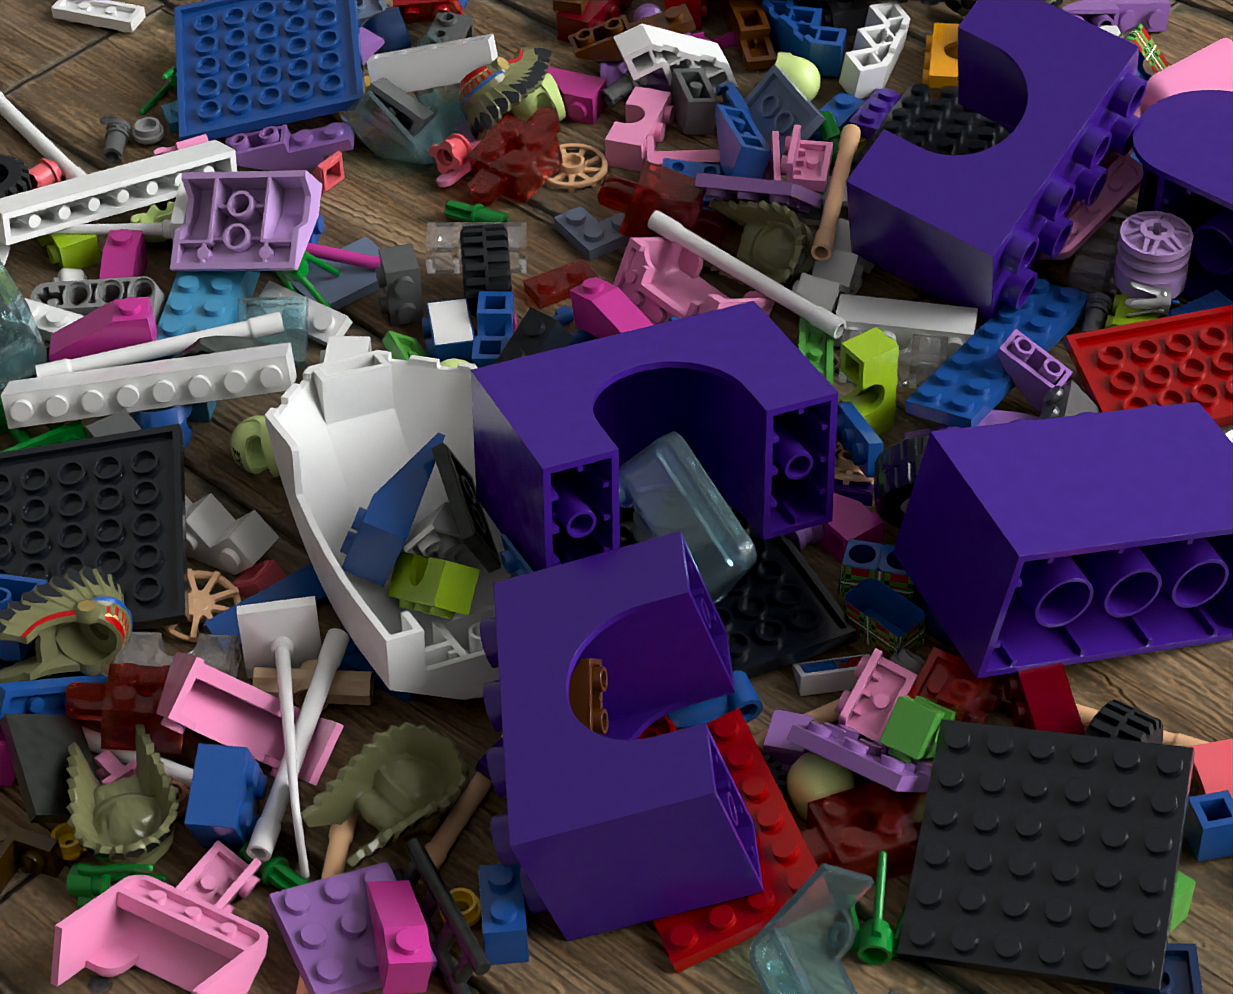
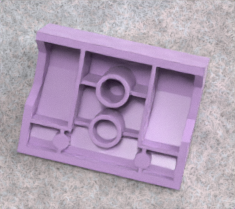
(246, 220)

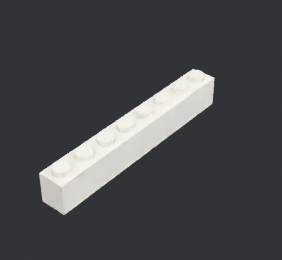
(107, 191)
(149, 385)

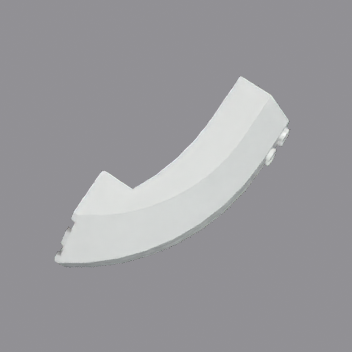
(334, 449)

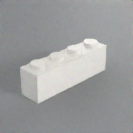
(434, 64)
(904, 318)

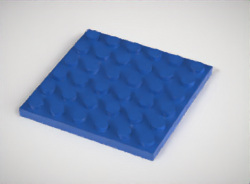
(264, 63)

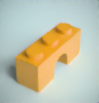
(941, 56)

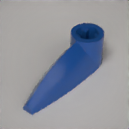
(704, 712)

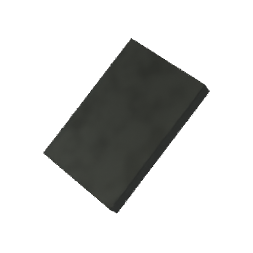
(466, 508)
(39, 760)

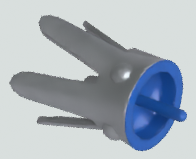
(1158, 303)

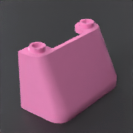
(1204, 70)
(666, 282)

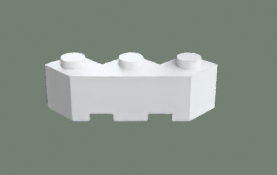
(651, 48)
(875, 50)
(836, 275)
(223, 541)

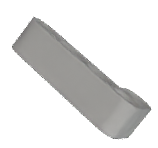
(99, 292)

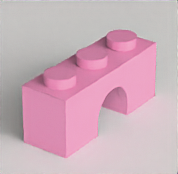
(646, 114)

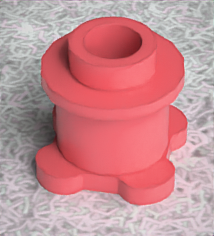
(451, 153)
(44, 173)

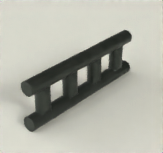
(454, 927)

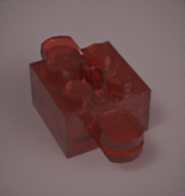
(515, 158)
(661, 191)
(125, 700)
(884, 826)

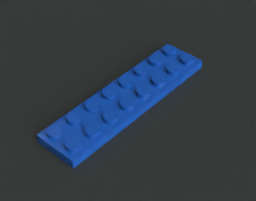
(974, 377)

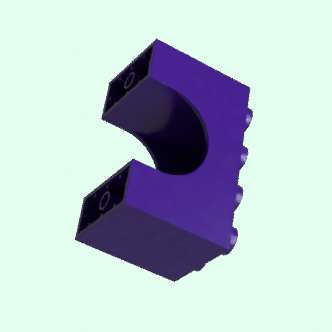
(984, 218)
(569, 416)
(614, 821)

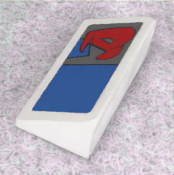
(826, 675)

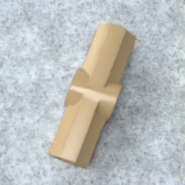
(346, 687)

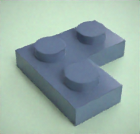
(589, 235)

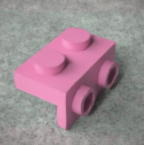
(806, 161)
(874, 695)
(221, 877)

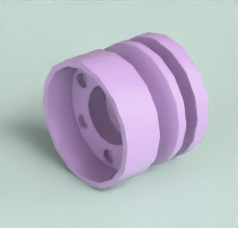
(1153, 252)

